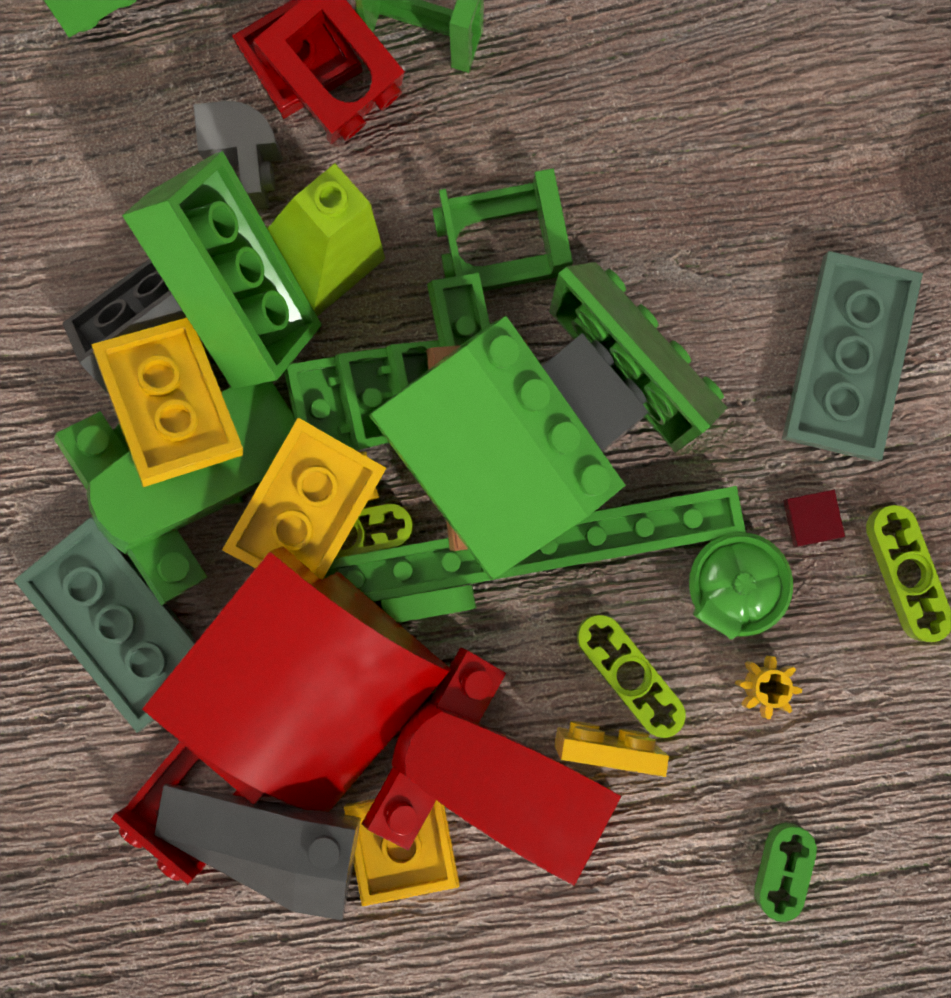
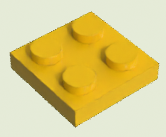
(627, 752)

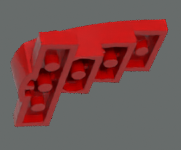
(488, 779)

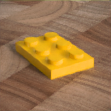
(167, 401)
(306, 500)

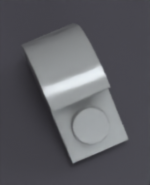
(244, 139)

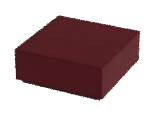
(814, 518)

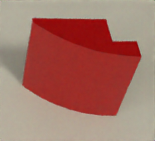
(296, 684)

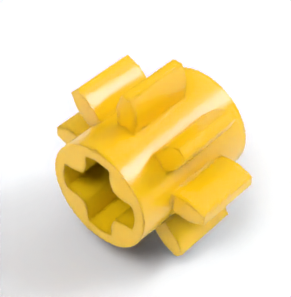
(772, 699)

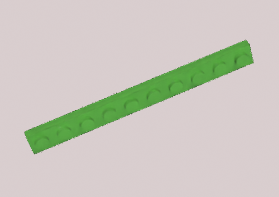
(597, 538)

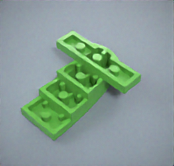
(344, 389)
(147, 518)

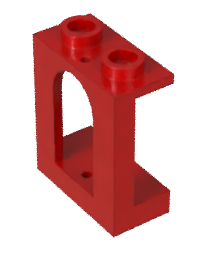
(338, 118)
(140, 815)

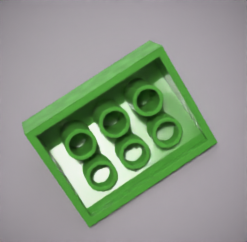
(676, 397)
(498, 448)

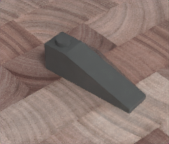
(271, 847)

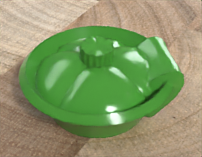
(740, 584)

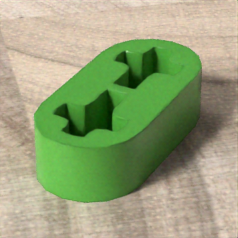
(430, 603)
(796, 874)

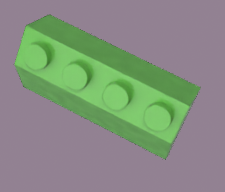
(225, 271)

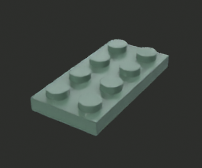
(852, 356)
(108, 618)

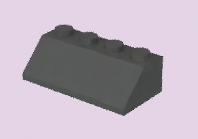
(127, 307)

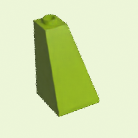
(328, 238)

